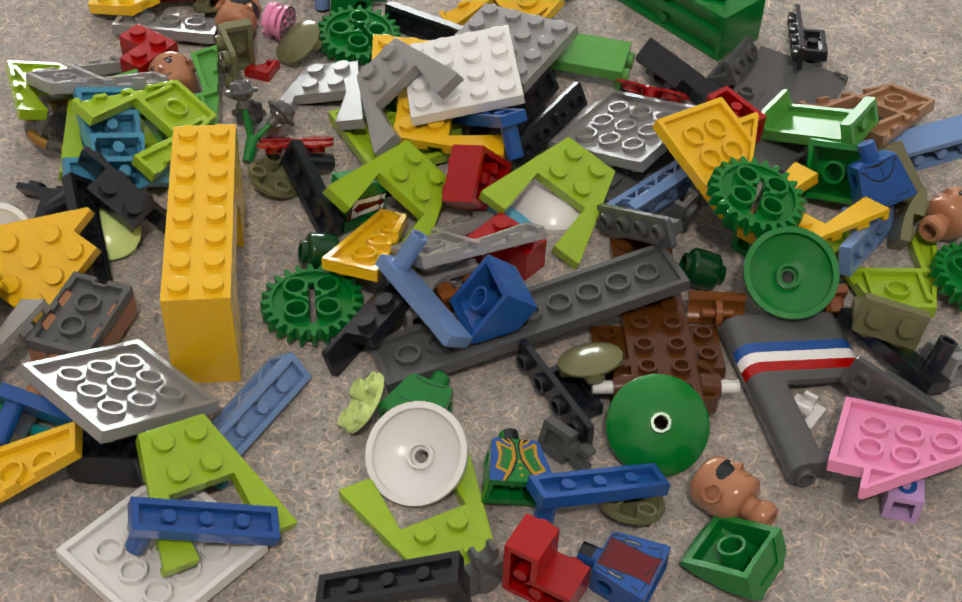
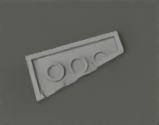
(190, 29)

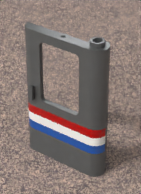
(783, 354)

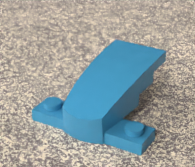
(116, 139)

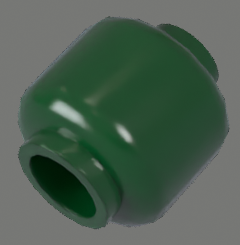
(315, 247)
(703, 268)

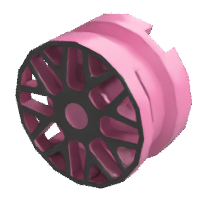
(277, 20)

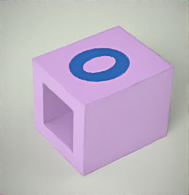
(904, 502)

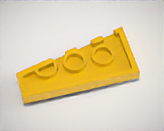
(362, 248)
(38, 457)

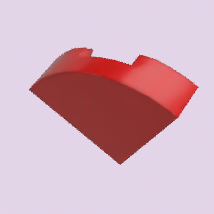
(263, 72)

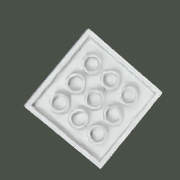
(488, 71)
(115, 575)

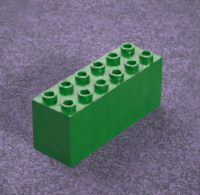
(705, 24)

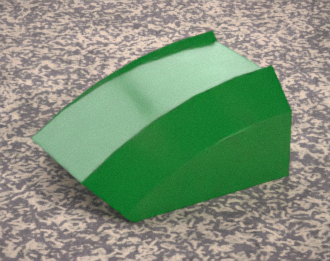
(830, 162)
(737, 555)

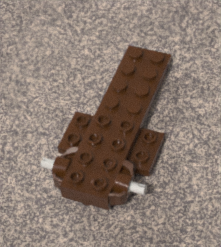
(661, 342)

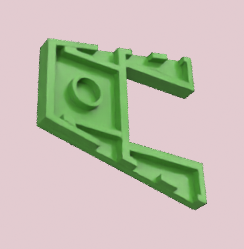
(207, 68)

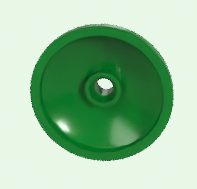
(801, 256)
(632, 426)

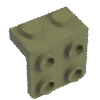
(236, 48)
(888, 320)

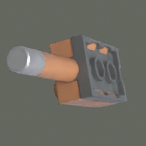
(80, 319)

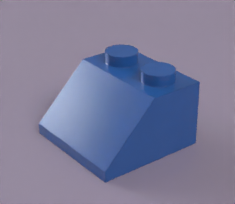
(492, 300)

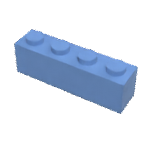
(933, 142)

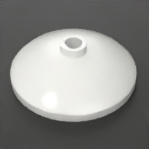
(545, 208)
(395, 450)

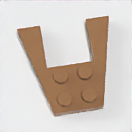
(894, 103)

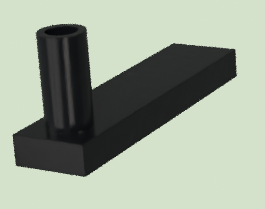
(420, 24)
(535, 100)
(303, 173)
(74, 198)
(922, 373)
(398, 581)

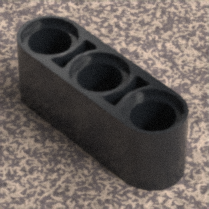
(107, 463)

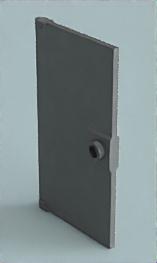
(768, 78)

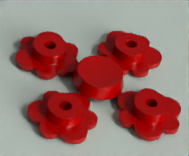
(650, 91)
(312, 143)

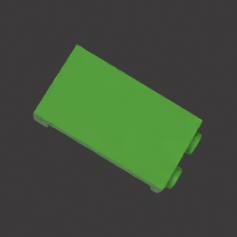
(597, 58)
(803, 122)

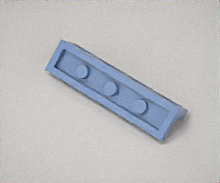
(656, 195)
(261, 400)

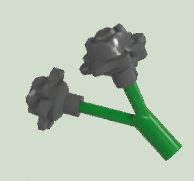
(251, 112)

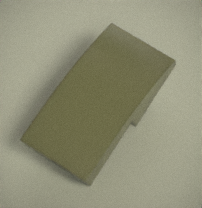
(911, 211)

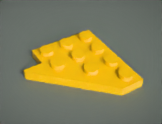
(706, 137)
(43, 254)

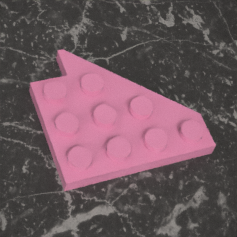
(892, 445)

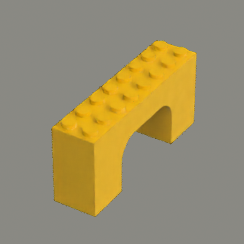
(200, 253)

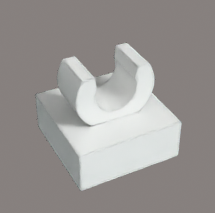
(811, 411)

